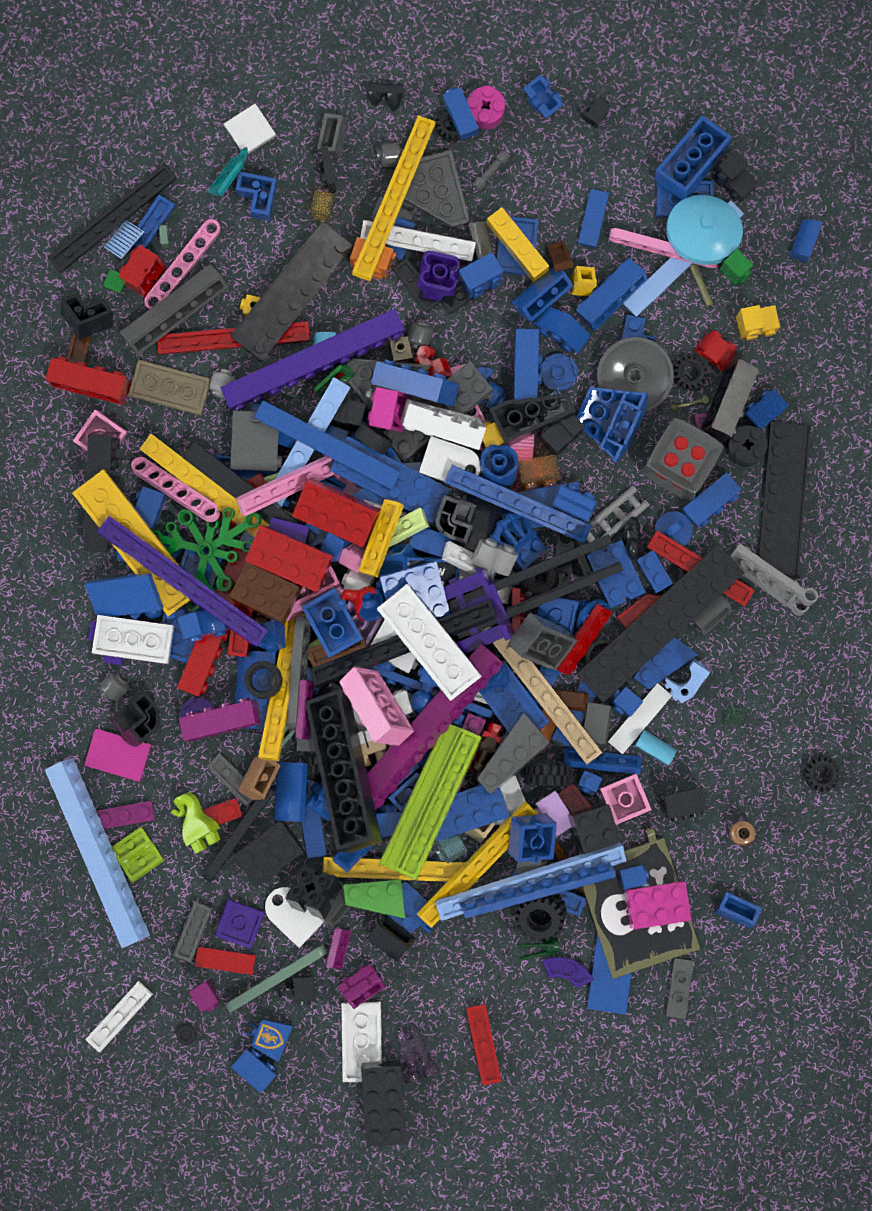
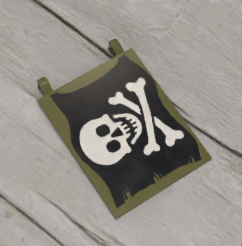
(629, 948)

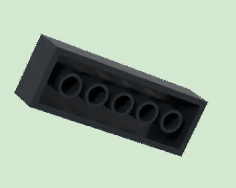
(100, 455)

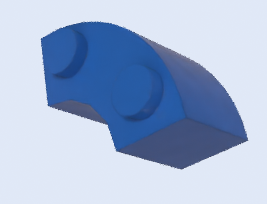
(199, 625)

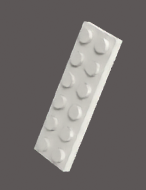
(429, 642)

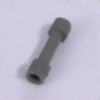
(500, 159)

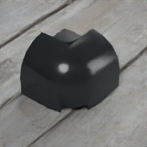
(453, 517)
(137, 720)

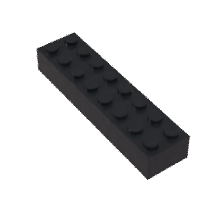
(343, 772)

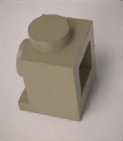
(404, 355)

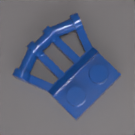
(528, 545)

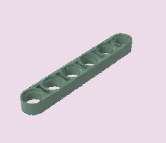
(276, 978)

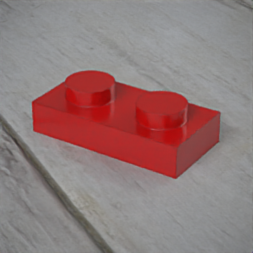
(224, 812)

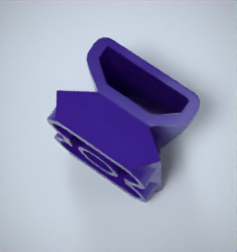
(438, 275)

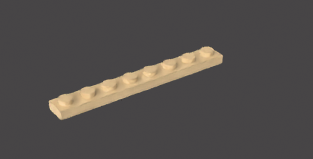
(550, 702)

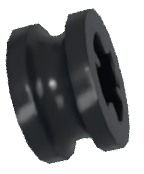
(283, 987)

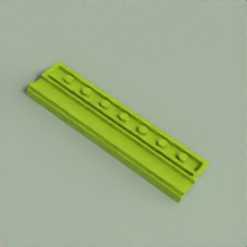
(430, 802)

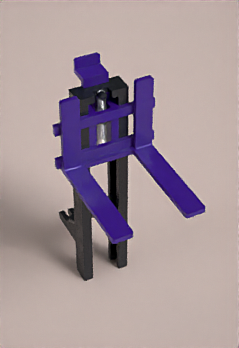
(489, 591)

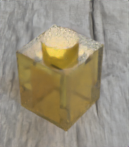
(322, 206)

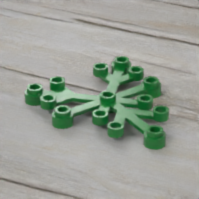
(225, 538)

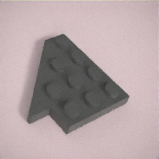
(438, 190)
(363, 376)

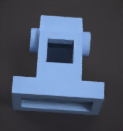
(698, 674)

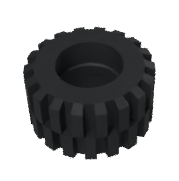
(538, 927)

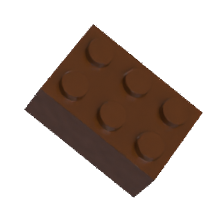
(265, 593)

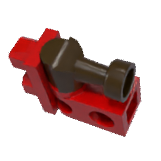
(490, 738)

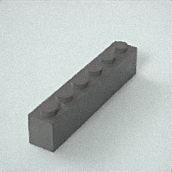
(173, 309)

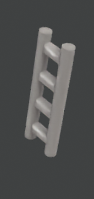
(614, 507)

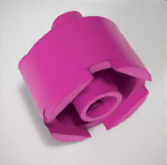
(490, 98)

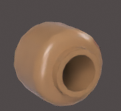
(747, 837)

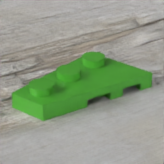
(379, 897)

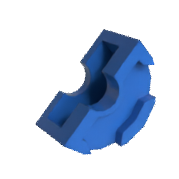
(542, 97)

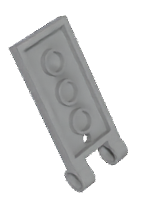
(772, 580)

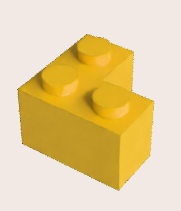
(757, 321)

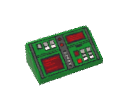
(342, 373)

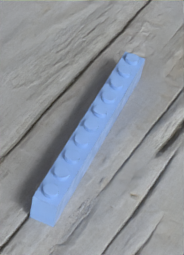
(97, 852)

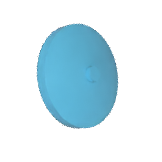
(704, 229)

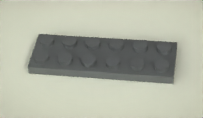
(471, 391)

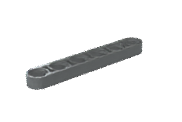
(298, 667)

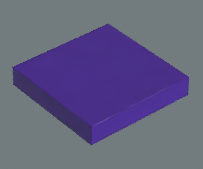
(239, 923)

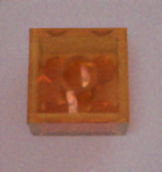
(538, 472)

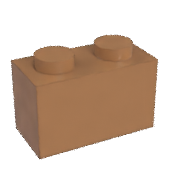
(259, 778)

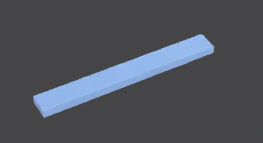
(660, 281)

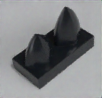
(393, 93)

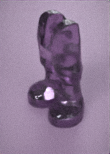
(414, 1047)

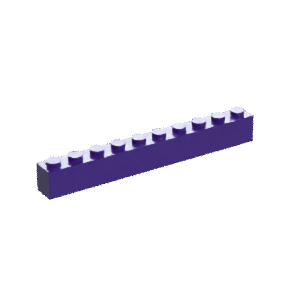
(312, 360)

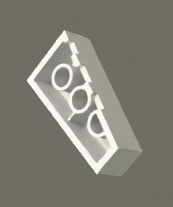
(443, 423)

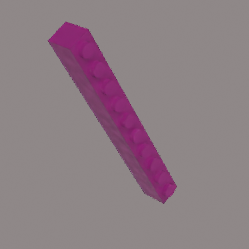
(427, 729)

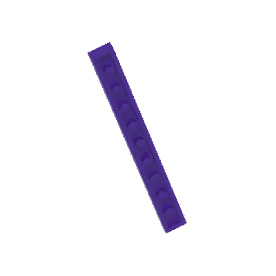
(182, 581)

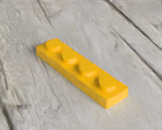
(381, 538)

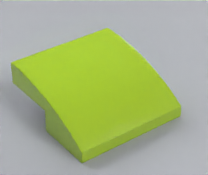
(137, 854)

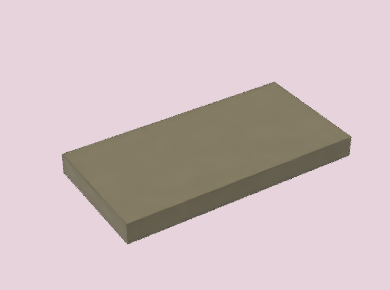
(169, 387)

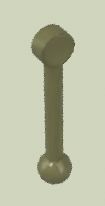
(704, 400)

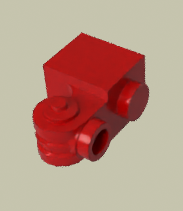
(440, 366)

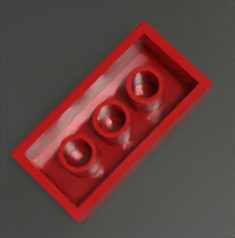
(88, 381)
(336, 512)
(289, 558)

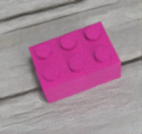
(658, 905)

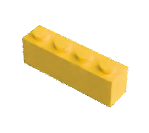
(517, 245)

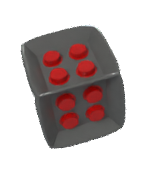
(682, 459)

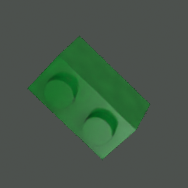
(736, 268)

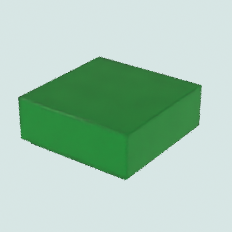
(113, 282)

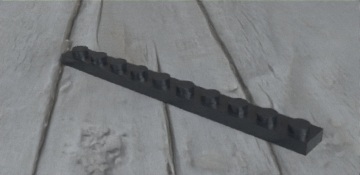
(395, 647)

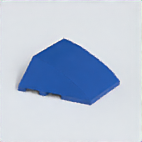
(612, 418)

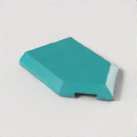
(228, 173)

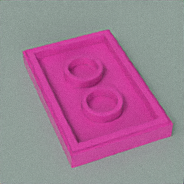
(113, 755)

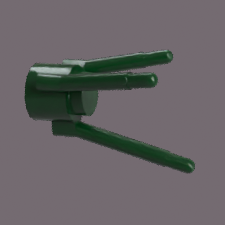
(549, 947)

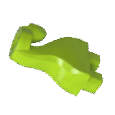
(196, 823)

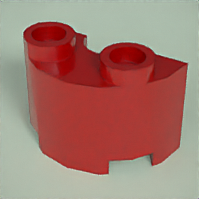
(716, 350)

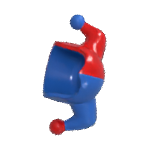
(365, 602)

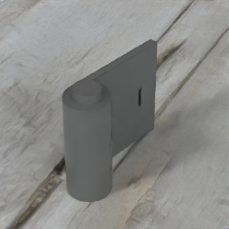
(253, 444)

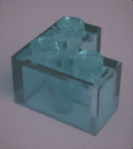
(450, 848)

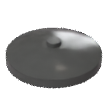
(637, 366)

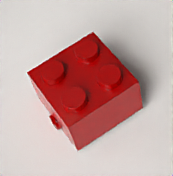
(141, 270)

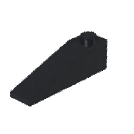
(530, 415)
(483, 522)

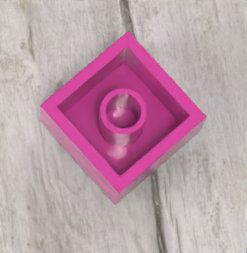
(387, 409)

